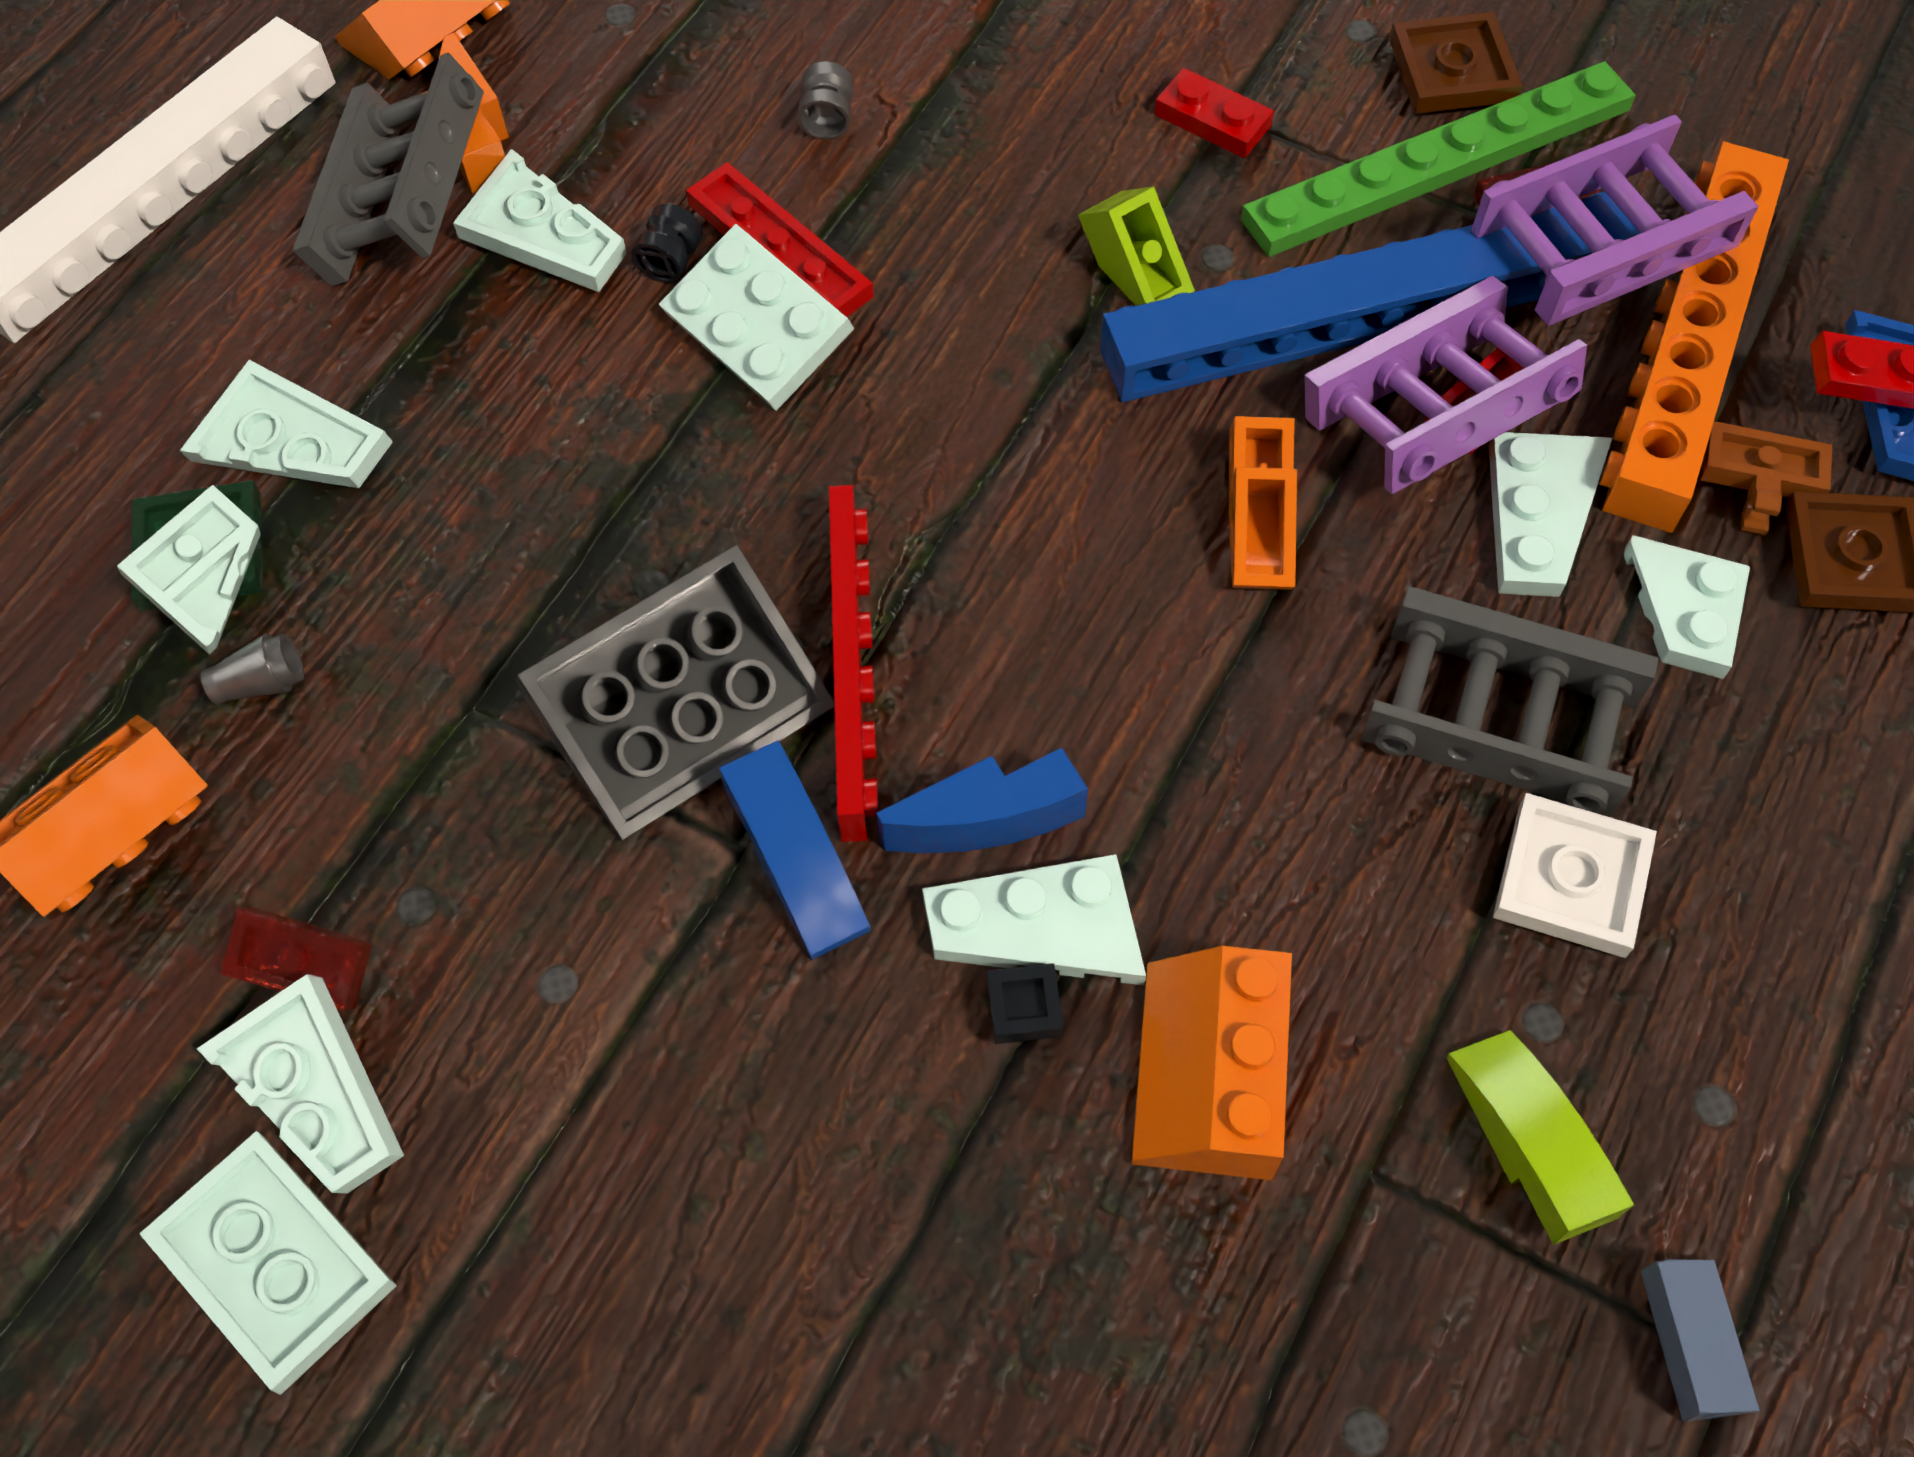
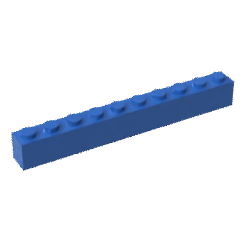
(1324, 303)

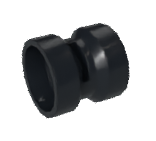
(660, 250)

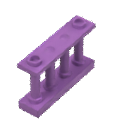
(1614, 264)
(1436, 340)

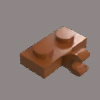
(1765, 466)

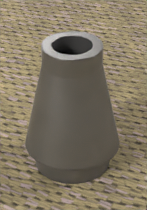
(257, 669)

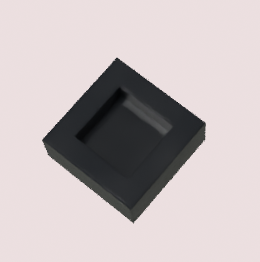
(1024, 1003)

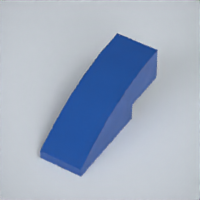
(986, 807)
(794, 849)

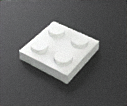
(1575, 875)

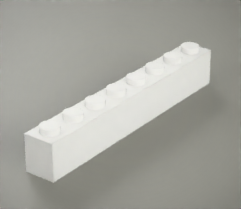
(155, 171)

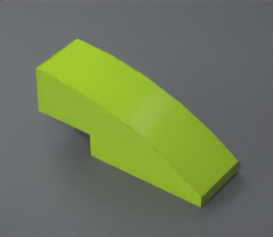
(1539, 1137)

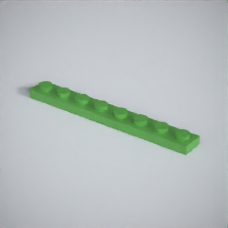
(1436, 158)

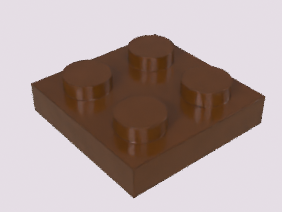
(1454, 62)
(1853, 550)

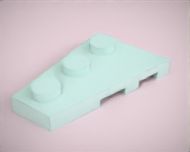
(285, 431)
(1541, 506)
(1040, 916)
(310, 1082)

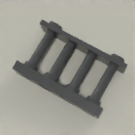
(356, 167)
(1524, 648)

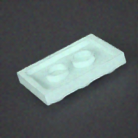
(756, 316)
(268, 1262)

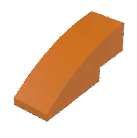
(484, 144)
(1262, 503)

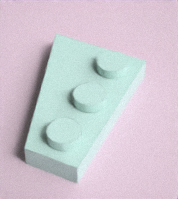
(538, 226)

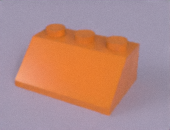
(400, 32)
(95, 815)
(1214, 1063)

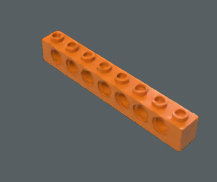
(1690, 354)

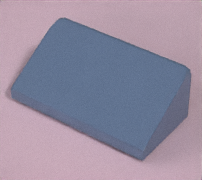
(1698, 1339)

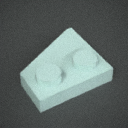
(1691, 603)

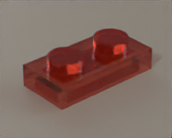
(281, 950)

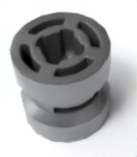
(825, 100)

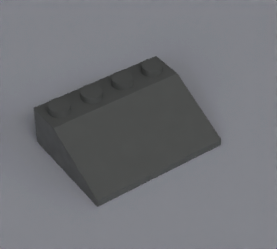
(674, 691)

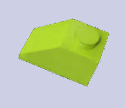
(1136, 246)

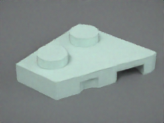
(196, 565)

